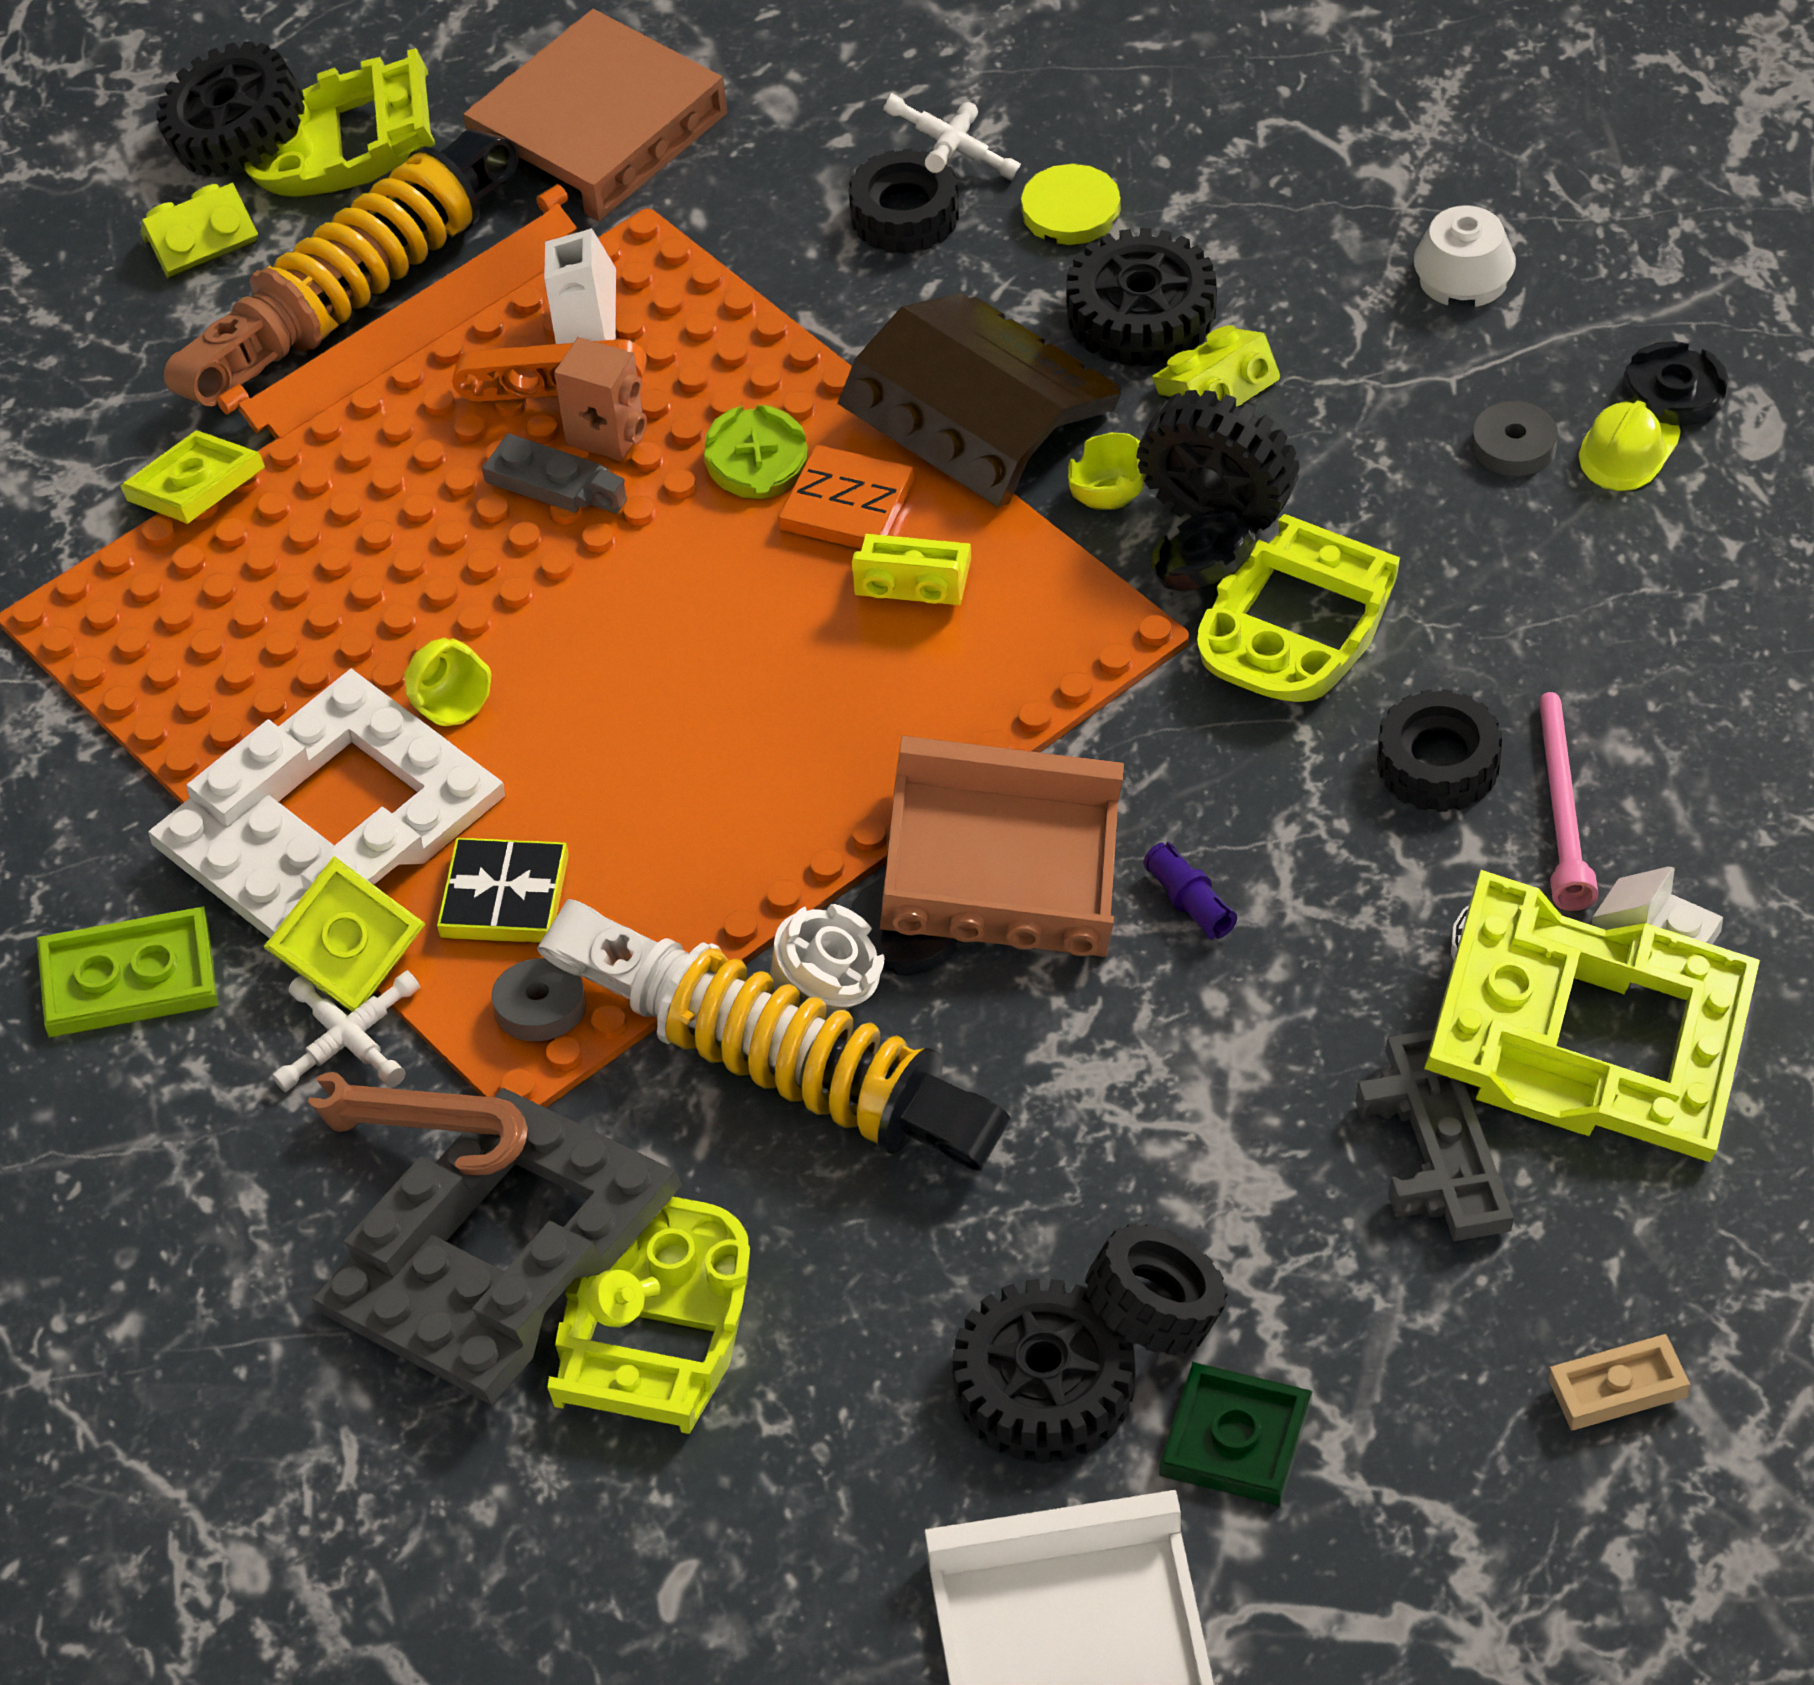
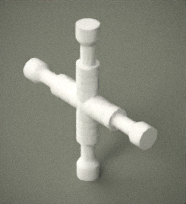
(951, 137)
(346, 1031)

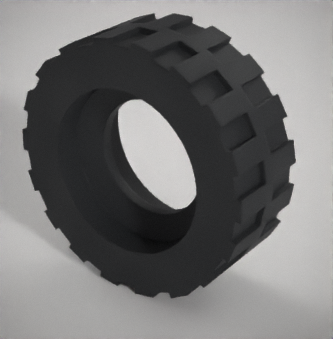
(903, 229)
(1433, 785)
(1141, 1313)

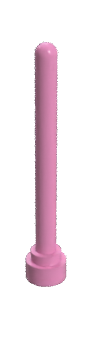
(1573, 881)

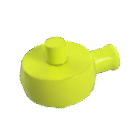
(619, 1297)

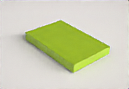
(126, 971)

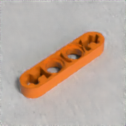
(491, 377)

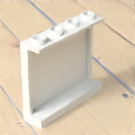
(1069, 1597)

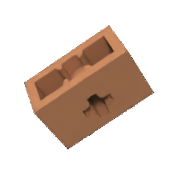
(600, 399)

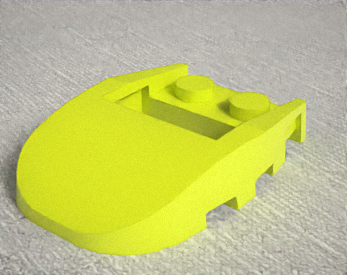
(314, 156)
(1278, 660)
(702, 1275)

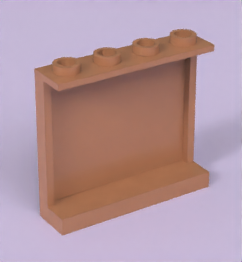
(602, 109)
(1002, 846)

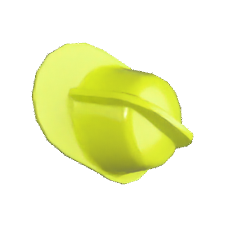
(1626, 447)

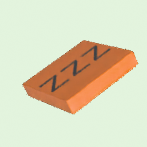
(845, 497)

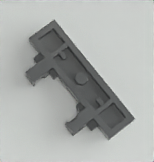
(1458, 1166)

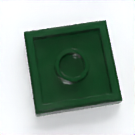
(1235, 1433)

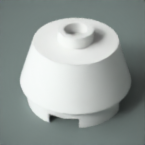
(1465, 256)
(826, 957)

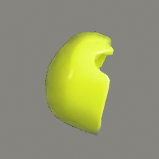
(1107, 472)
(447, 682)

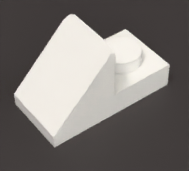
(1649, 900)

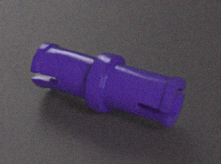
(1190, 890)

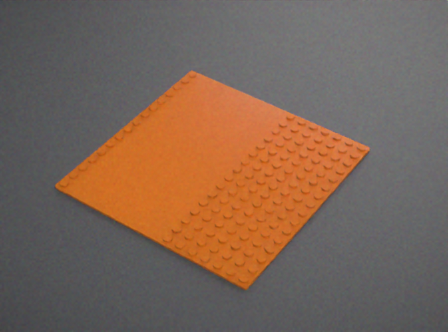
(663, 676)

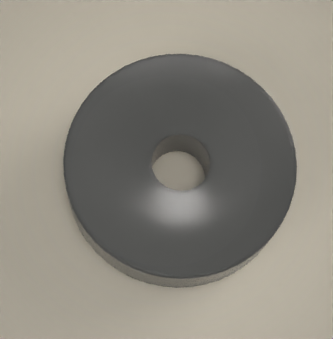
(1495, 434)
(532, 1019)

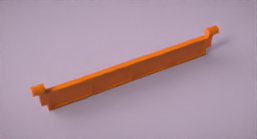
(405, 327)

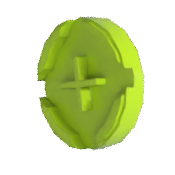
(755, 451)

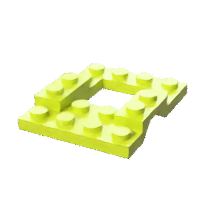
(1511, 1000)

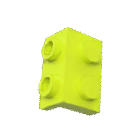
(198, 229)
(1228, 363)
(911, 569)

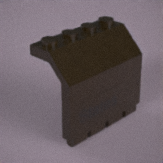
(970, 390)

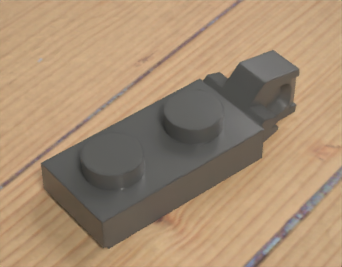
(553, 476)

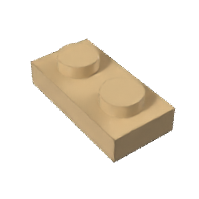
(1619, 1382)

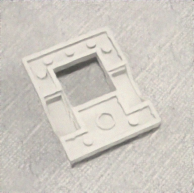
(265, 857)

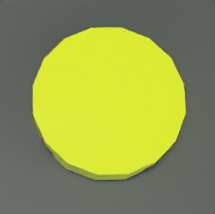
(1070, 204)

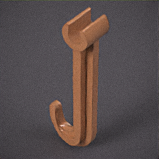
(427, 1110)

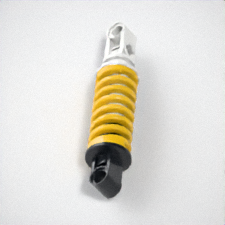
(741, 1022)

